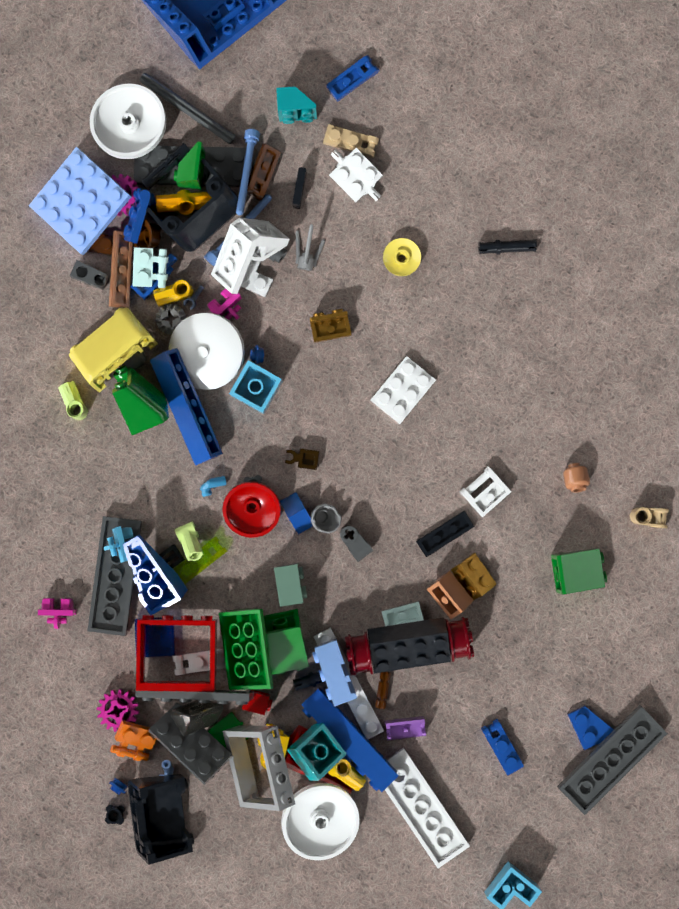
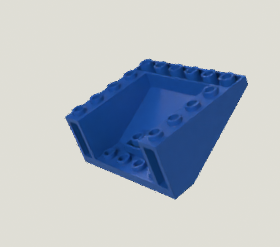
(209, 26)

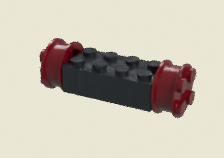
(409, 645)

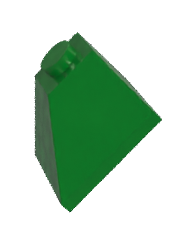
(191, 168)

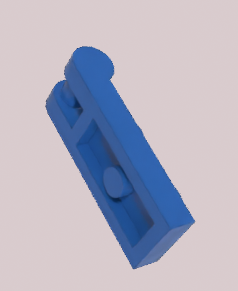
(352, 78)
(136, 214)
(502, 748)

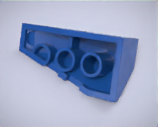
(156, 580)

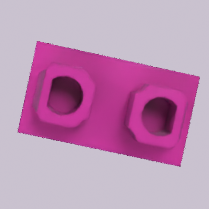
(231, 300)
(47, 609)

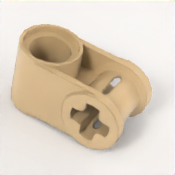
(652, 517)

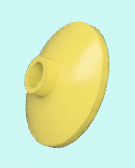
(402, 247)

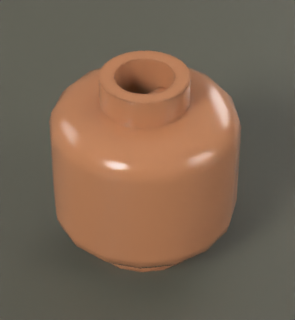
(576, 477)

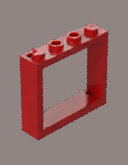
(197, 686)

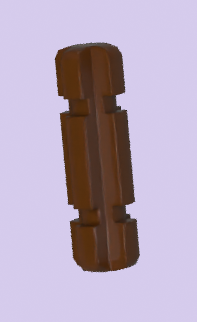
(382, 692)

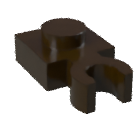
(306, 459)

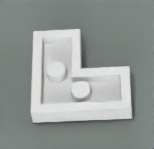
(255, 281)

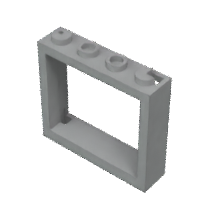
(274, 762)

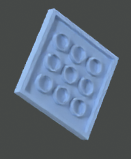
(80, 201)

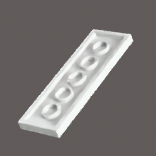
(424, 811)

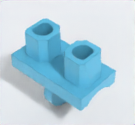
(120, 535)

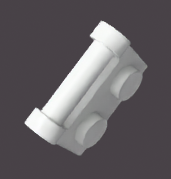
(488, 497)

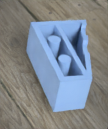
(334, 672)

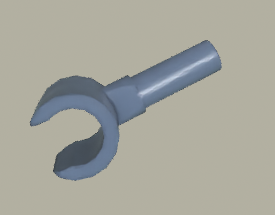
(194, 297)

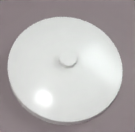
(128, 121)
(209, 349)
(320, 821)

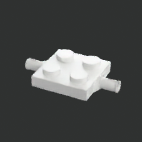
(356, 175)

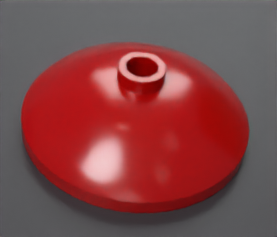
(247, 520)

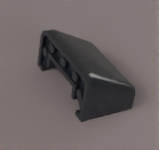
(159, 817)

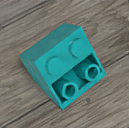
(294, 106)

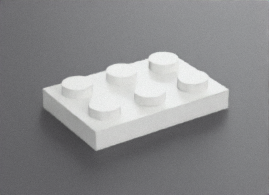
(403, 390)

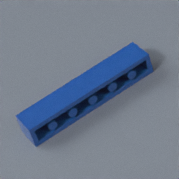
(186, 406)
(354, 743)

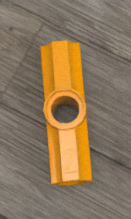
(183, 201)

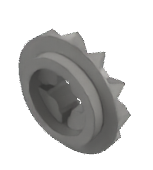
(162, 314)

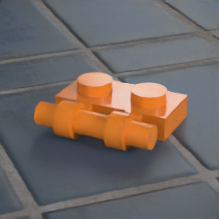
(134, 735)

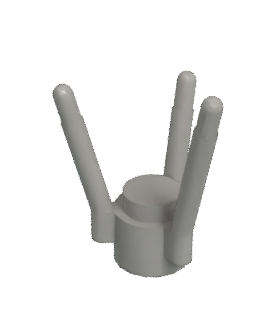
(305, 260)

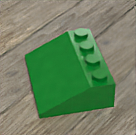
(245, 649)

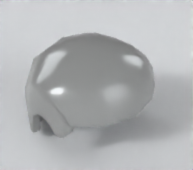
(325, 518)

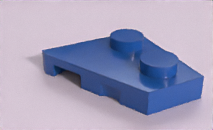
(588, 727)

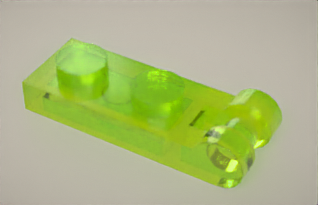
(189, 569)

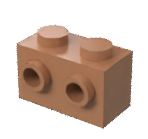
(450, 595)

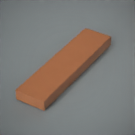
(120, 271)

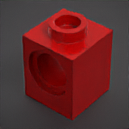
(260, 703)

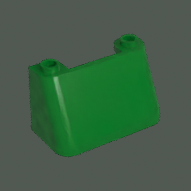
(139, 401)

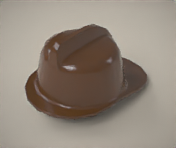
(149, 236)

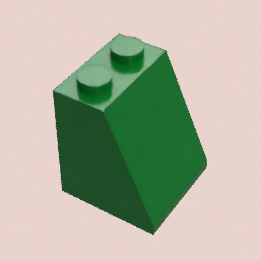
(578, 571)
(285, 642)

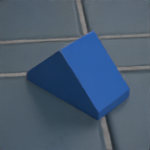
(296, 513)

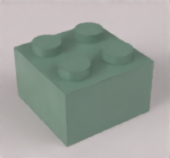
(289, 584)

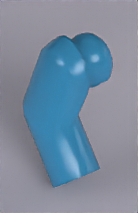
(211, 483)

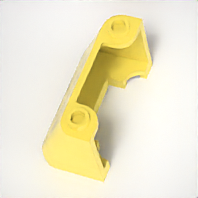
(110, 347)

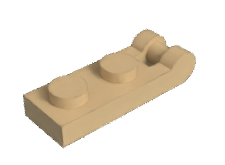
(349, 140)

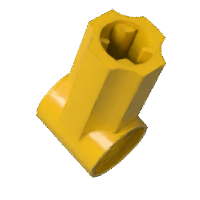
(171, 293)
(348, 775)

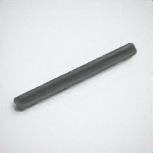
(187, 108)

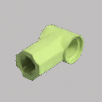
(73, 399)
(189, 539)

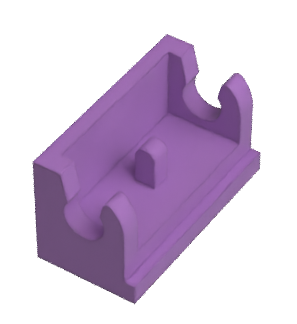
(405, 728)

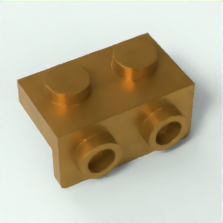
(330, 326)
(473, 576)

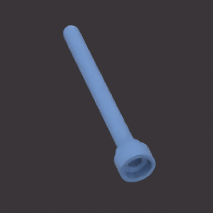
(251, 138)
(212, 256)

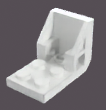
(241, 248)

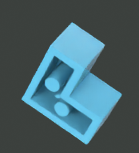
(512, 882)

